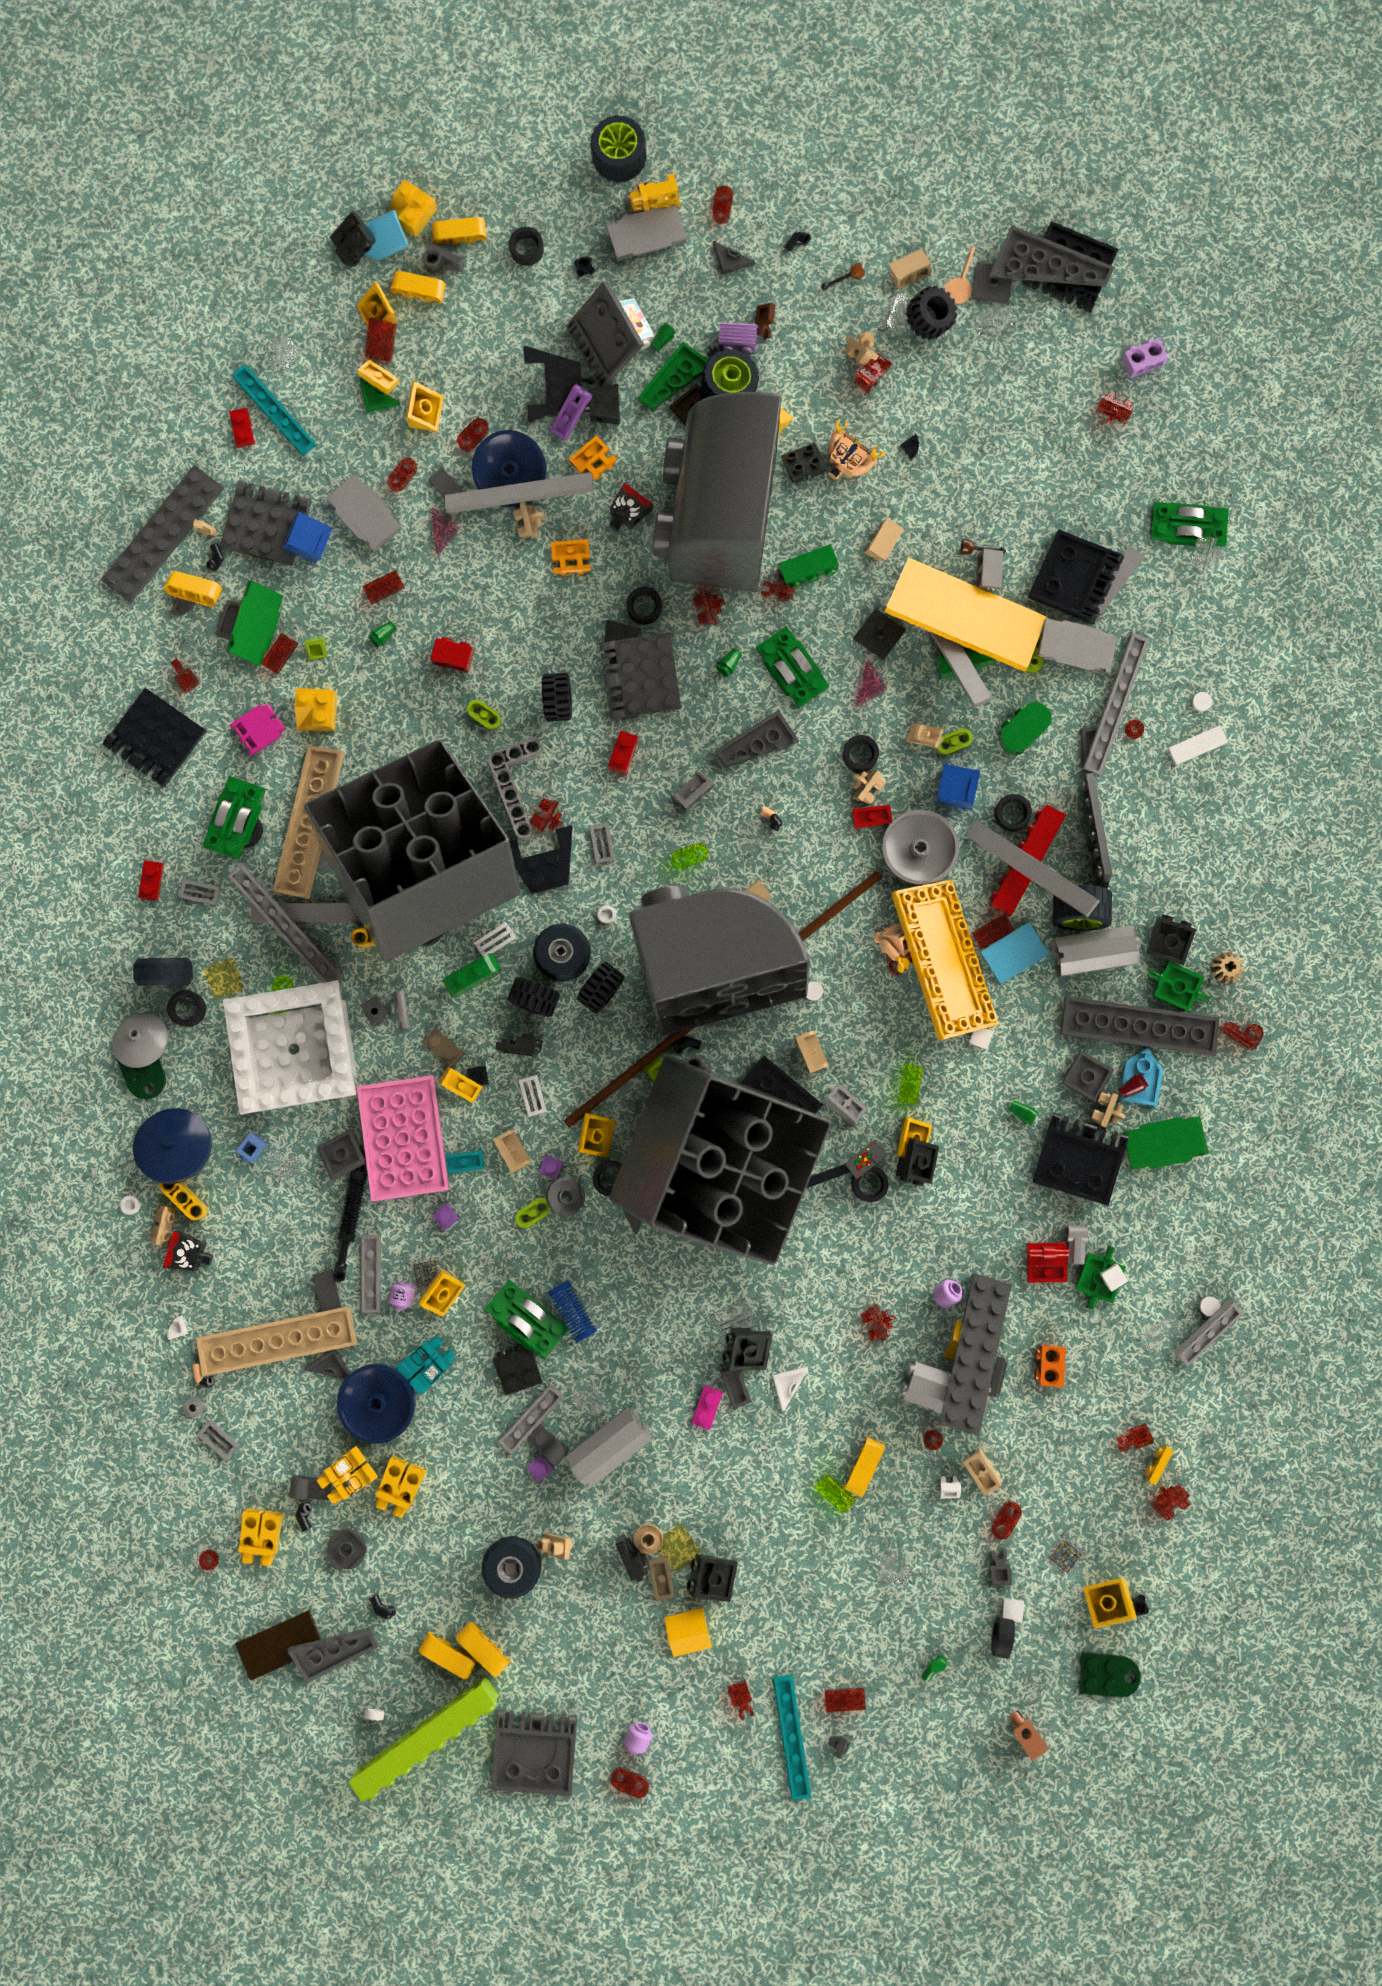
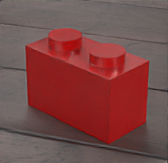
(452, 654)
(623, 753)

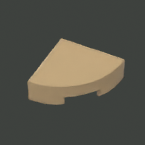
(204, 528)

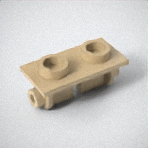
(165, 1217)

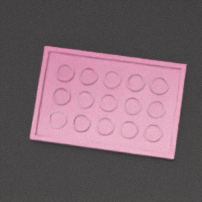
(402, 1138)

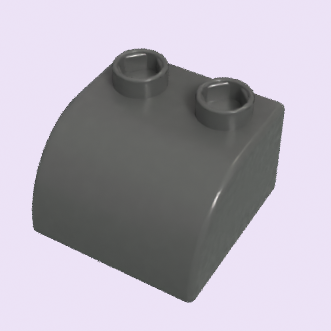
(721, 492)
(414, 849)
(716, 955)
(719, 1162)

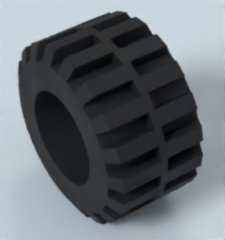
(941, 304)
(556, 697)
(600, 987)
(533, 996)

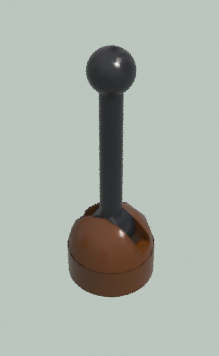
(968, 547)

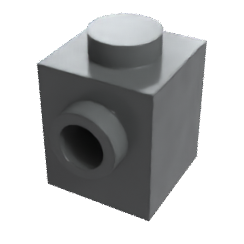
(375, 1011)

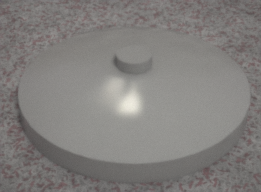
(920, 847)

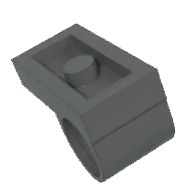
(442, 257)
(549, 1445)
(307, 1487)

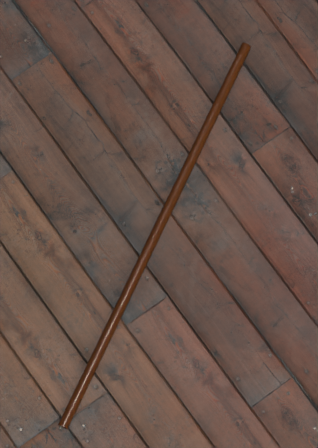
(669, 1041)

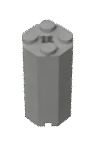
(1095, 951)
(926, 1386)
(608, 1447)

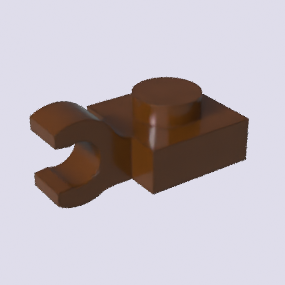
(763, 318)

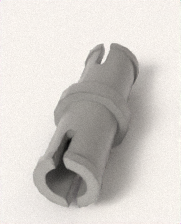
(401, 1010)

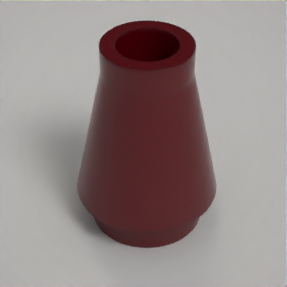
(1133, 1086)

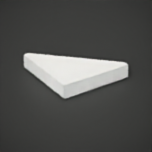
(787, 1384)

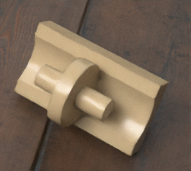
(865, 341)
(532, 520)
(925, 735)
(864, 783)
(1103, 1118)
(555, 1546)

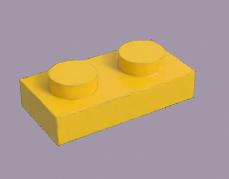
(378, 377)
(1154, 1471)

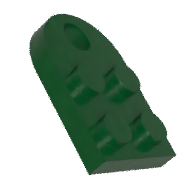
(138, 1078)
(1105, 1675)

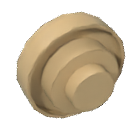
(648, 1538)

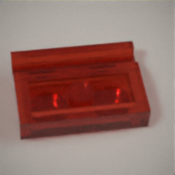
(380, 340)

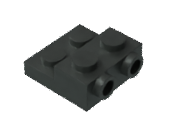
(352, 240)
(1171, 939)
(525, 1045)
(918, 1163)
(747, 1349)
(517, 1369)
(634, 1562)
(712, 1578)

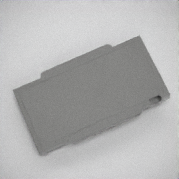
(646, 232)
(364, 513)
(1077, 645)

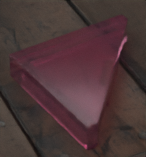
(443, 530)
(870, 686)

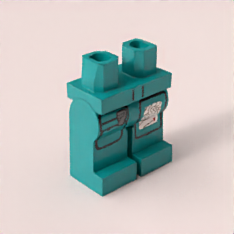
(431, 1359)

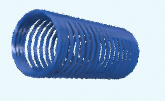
(590, 1329)

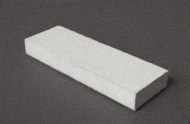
(1197, 745)

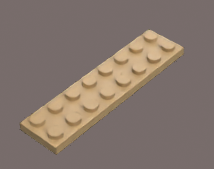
(301, 845)
(276, 1341)

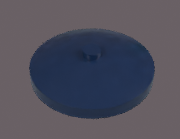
(507, 460)
(172, 1146)
(376, 1403)

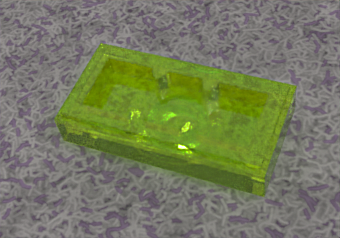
(910, 1084)
(834, 1493)

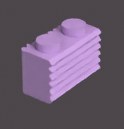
(738, 337)

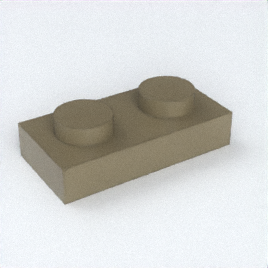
(443, 1047)
(661, 1578)

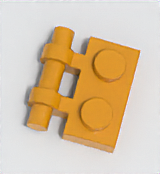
(589, 455)
(571, 551)

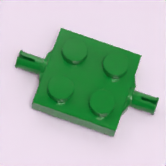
(1178, 986)
(1090, 1280)

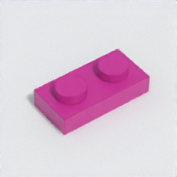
(707, 1407)

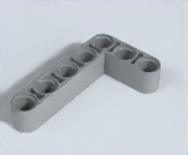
(509, 786)

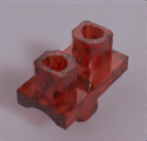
(1115, 409)
(710, 614)
(549, 807)
(881, 1321)
(1170, 1499)

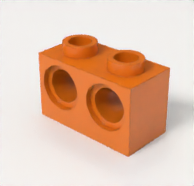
(1057, 1365)

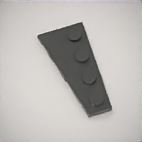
(764, 737)
(327, 1654)

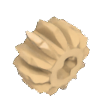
(1223, 960)

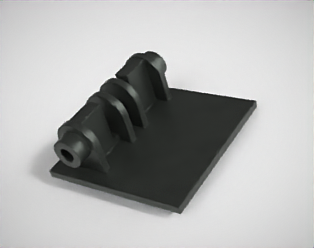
(804, 462)

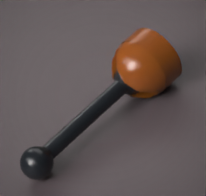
(855, 272)

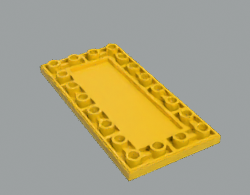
(966, 614)
(944, 959)

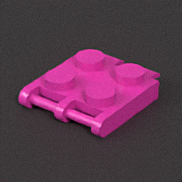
(258, 728)

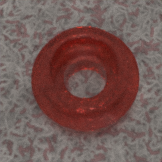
(1138, 725)
(937, 1444)
(209, 1566)

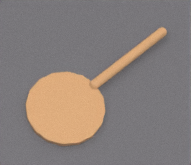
(959, 287)

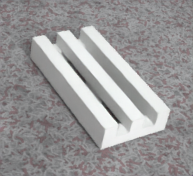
(492, 933)
(528, 1080)

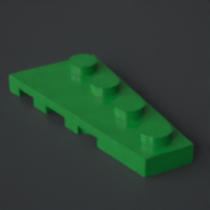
(675, 374)

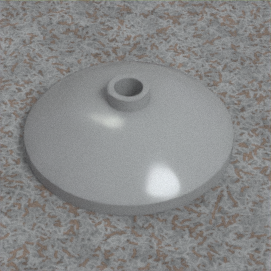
(143, 1048)

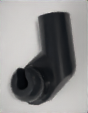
(797, 238)
(217, 559)
(685, 1042)
(302, 1514)
(381, 1610)

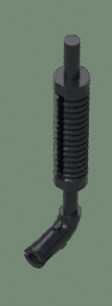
(349, 1218)

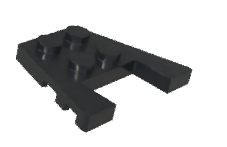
(560, 378)
(546, 869)

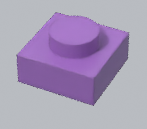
(551, 1167)
(445, 1217)
(540, 1467)

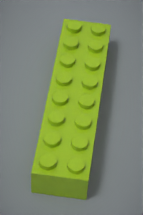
(423, 1739)

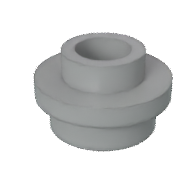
(199, 1407)

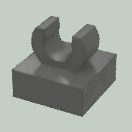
(841, 1745)

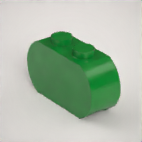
(1024, 727)
(472, 975)

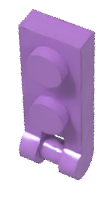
(570, 412)

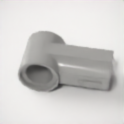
(1076, 1241)

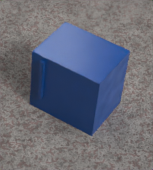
(307, 537)
(958, 786)

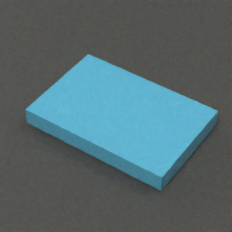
(1014, 953)

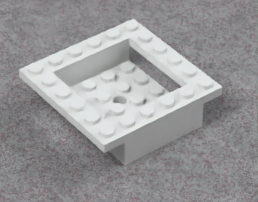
(260, 1054)

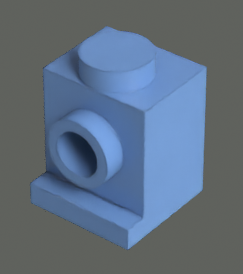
(244, 1148)

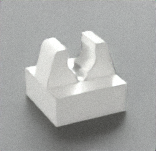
(950, 1490)

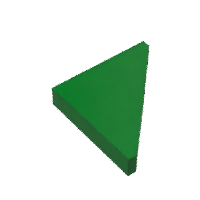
(375, 398)

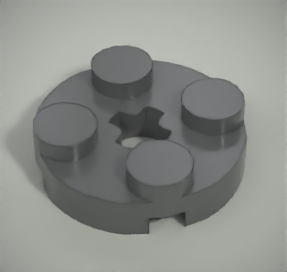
(557, 1204)
(348, 1537)

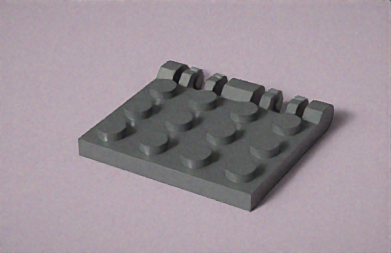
(606, 334)
(259, 525)
(644, 674)
(533, 1756)

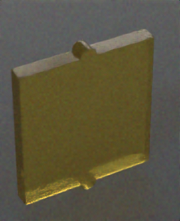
(224, 978)
(679, 1547)

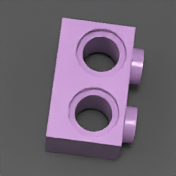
(1146, 361)

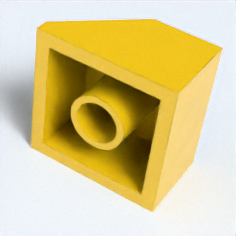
(412, 207)
(315, 709)
(1109, 1603)

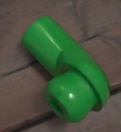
(934, 1667)

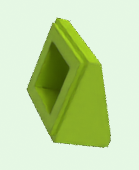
(316, 648)
(653, 1068)

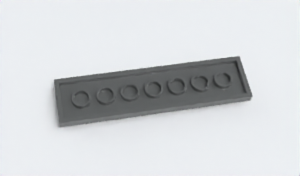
(162, 534)
(1140, 1026)
(975, 1355)

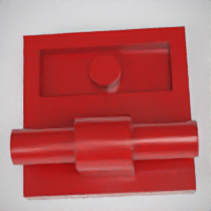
(1047, 1262)

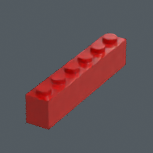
(1036, 844)

